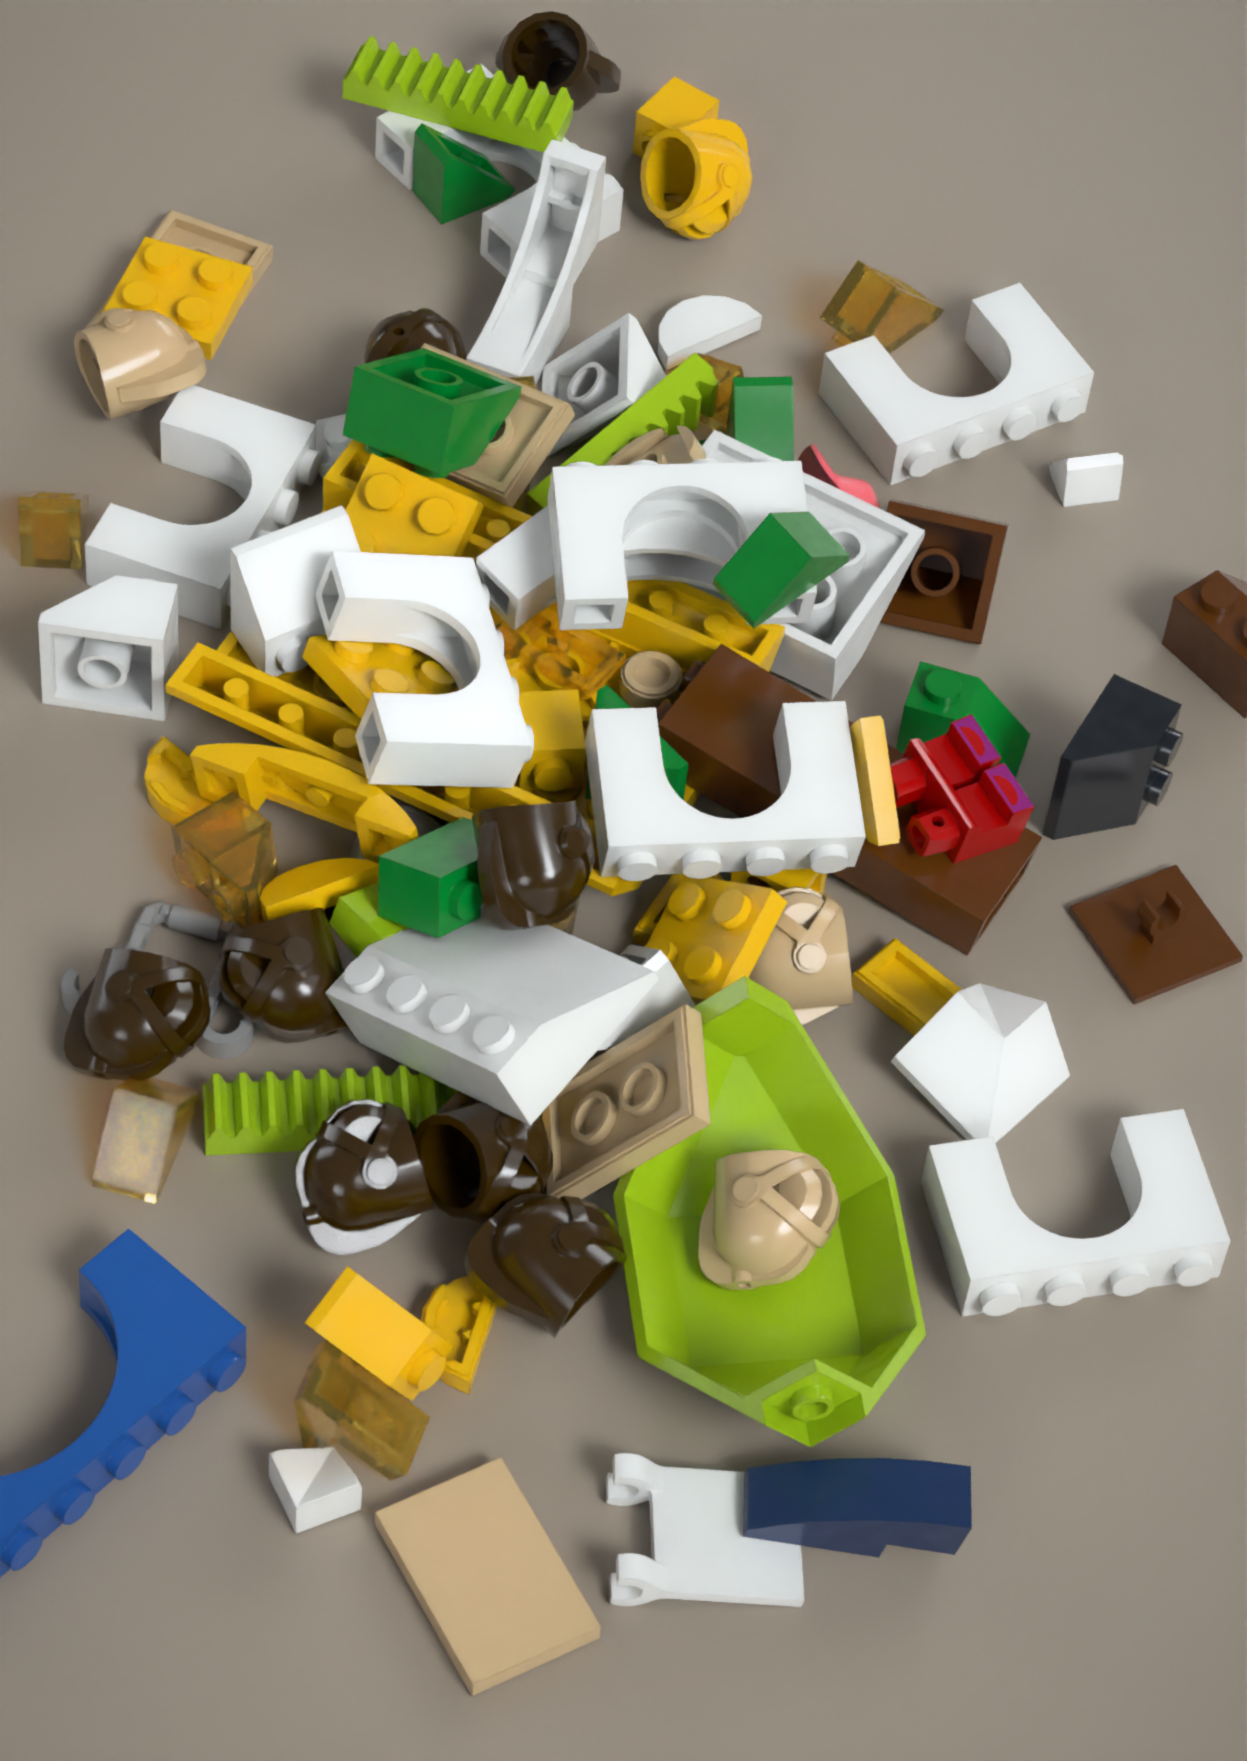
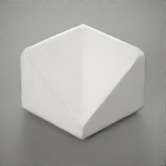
(314, 1485)

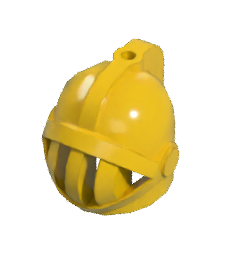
(697, 176)

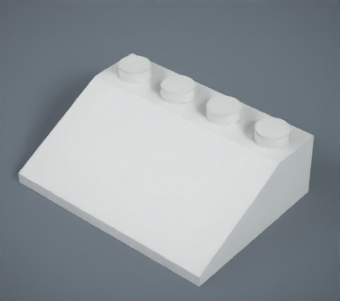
(851, 598)
(490, 1007)

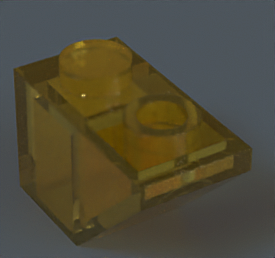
(227, 857)

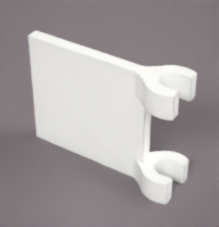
(697, 1540)

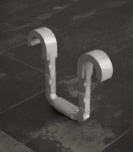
(194, 923)

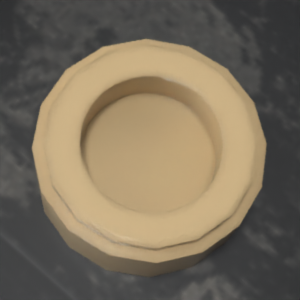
(650, 679)

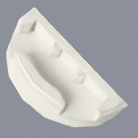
(703, 326)

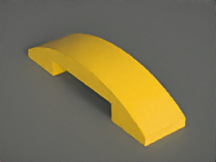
(305, 785)

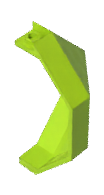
(796, 1351)

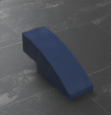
(859, 1504)

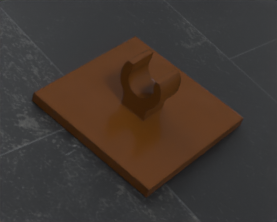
(1155, 934)

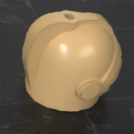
(136, 360)
(807, 955)
(765, 1218)

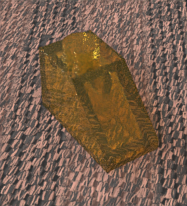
(880, 306)

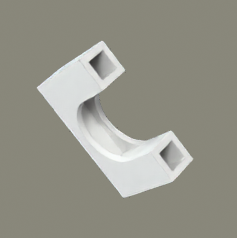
(506, 222)
(916, 430)
(229, 441)
(600, 507)
(443, 611)
(652, 831)
(1009, 1262)

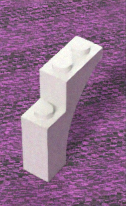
(553, 250)
(669, 549)

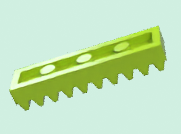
(457, 97)
(670, 403)
(285, 1113)

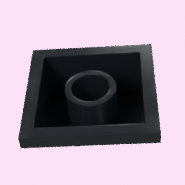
(1115, 761)

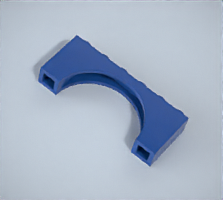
(169, 1356)

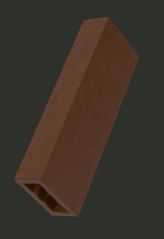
(726, 737)

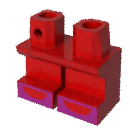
(961, 794)

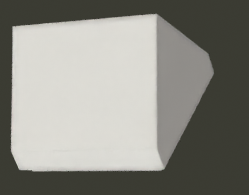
(1088, 479)

